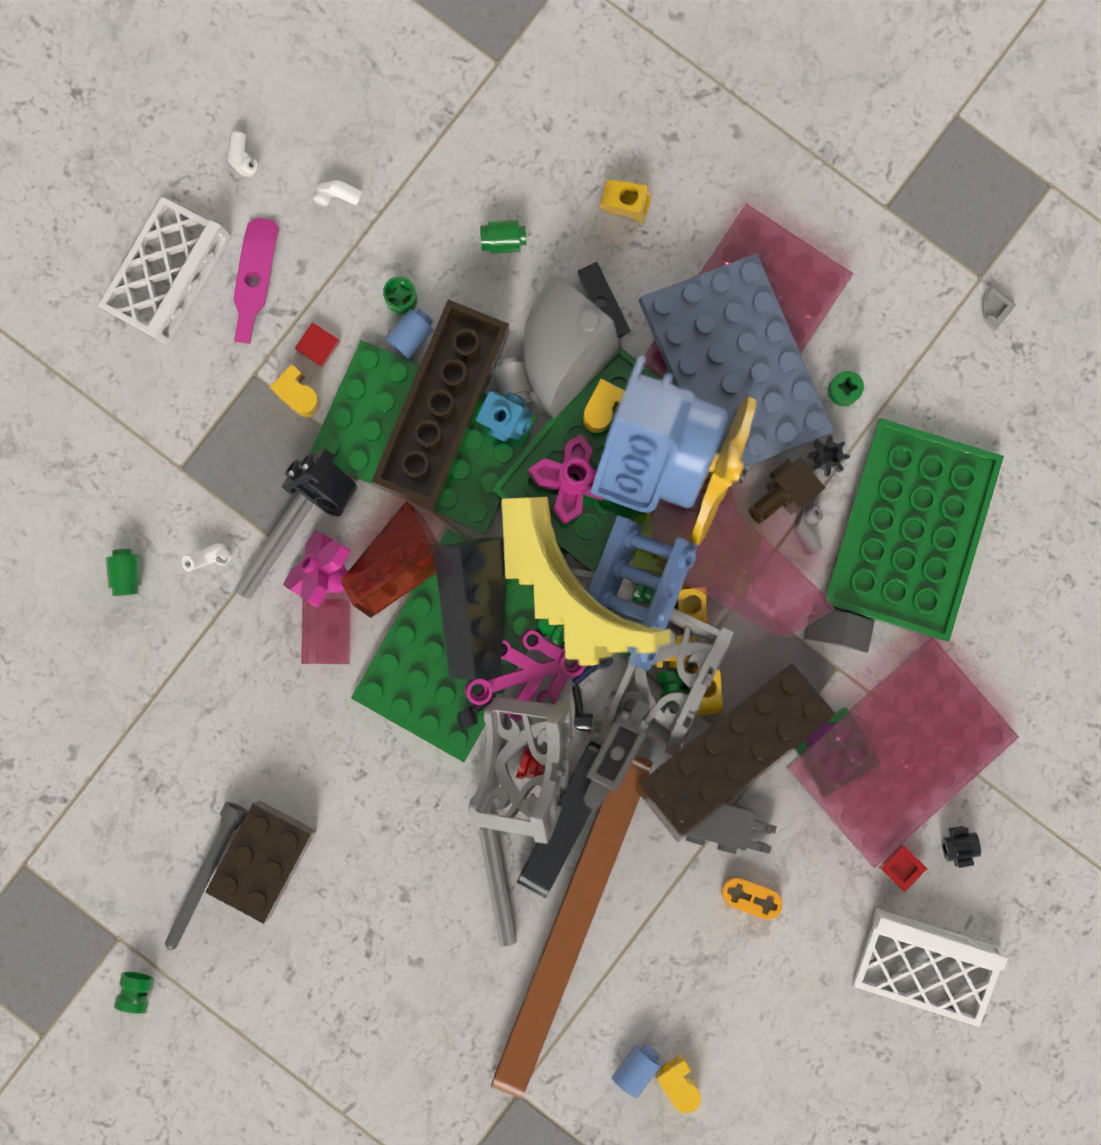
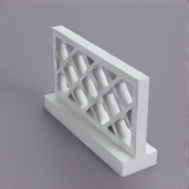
(189, 277)
(945, 945)

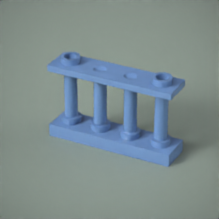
(615, 567)

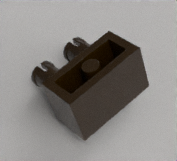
(790, 488)

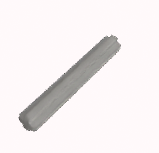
(273, 546)
(498, 887)

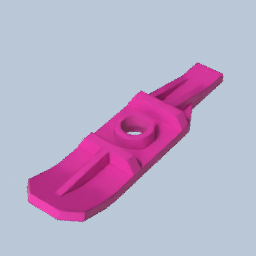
(255, 260)

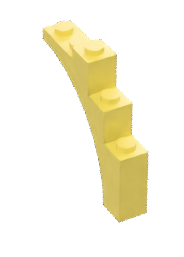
(536, 559)

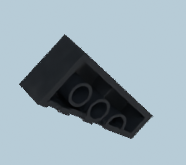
(472, 605)

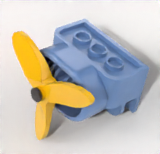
(666, 446)

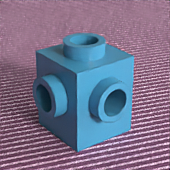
(505, 415)

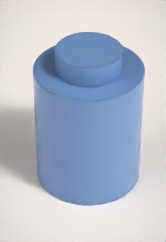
(410, 332)
(637, 1070)

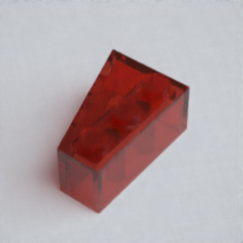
(392, 563)

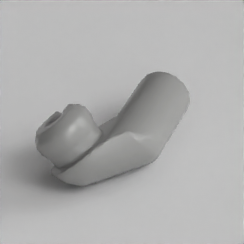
(806, 528)

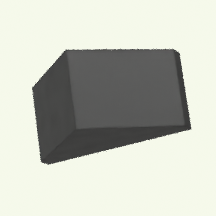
(842, 630)

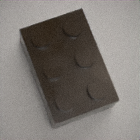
(260, 861)

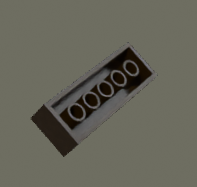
(441, 405)
(734, 752)

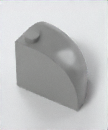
(565, 344)

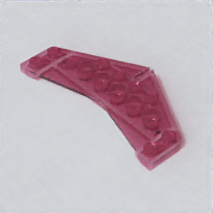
(741, 567)

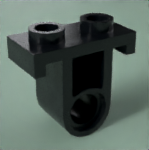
(321, 482)

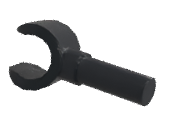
(467, 718)
(582, 720)

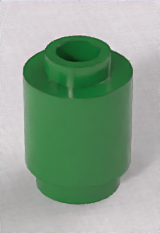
(502, 236)
(123, 572)

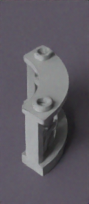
(708, 656)
(541, 810)

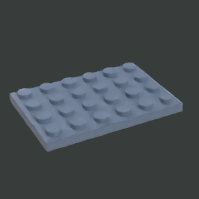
(730, 342)

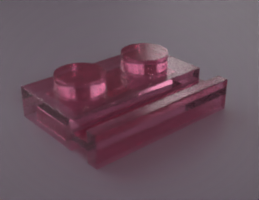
(326, 632)

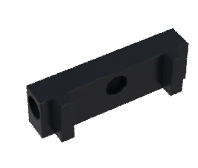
(597, 288)

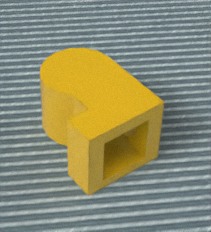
(626, 199)
(296, 396)
(600, 406)
(692, 603)
(712, 700)
(680, 1089)

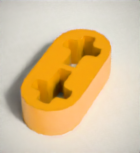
(748, 905)

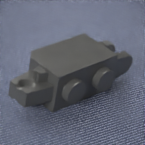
(616, 754)
(731, 830)

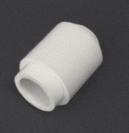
(512, 378)

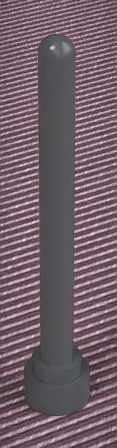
(231, 819)

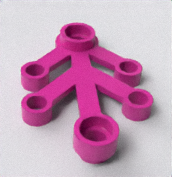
(530, 674)

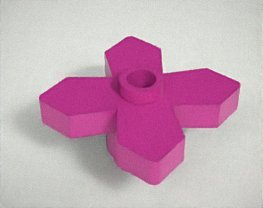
(554, 475)
(319, 569)

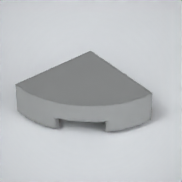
(995, 307)

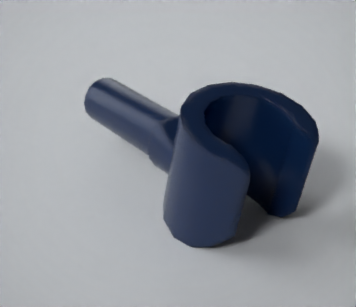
(589, 670)

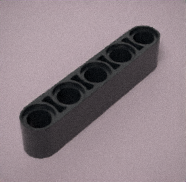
(548, 859)

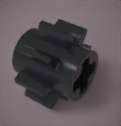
(836, 459)
(961, 846)

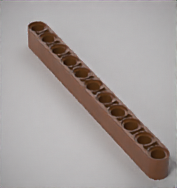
(568, 933)

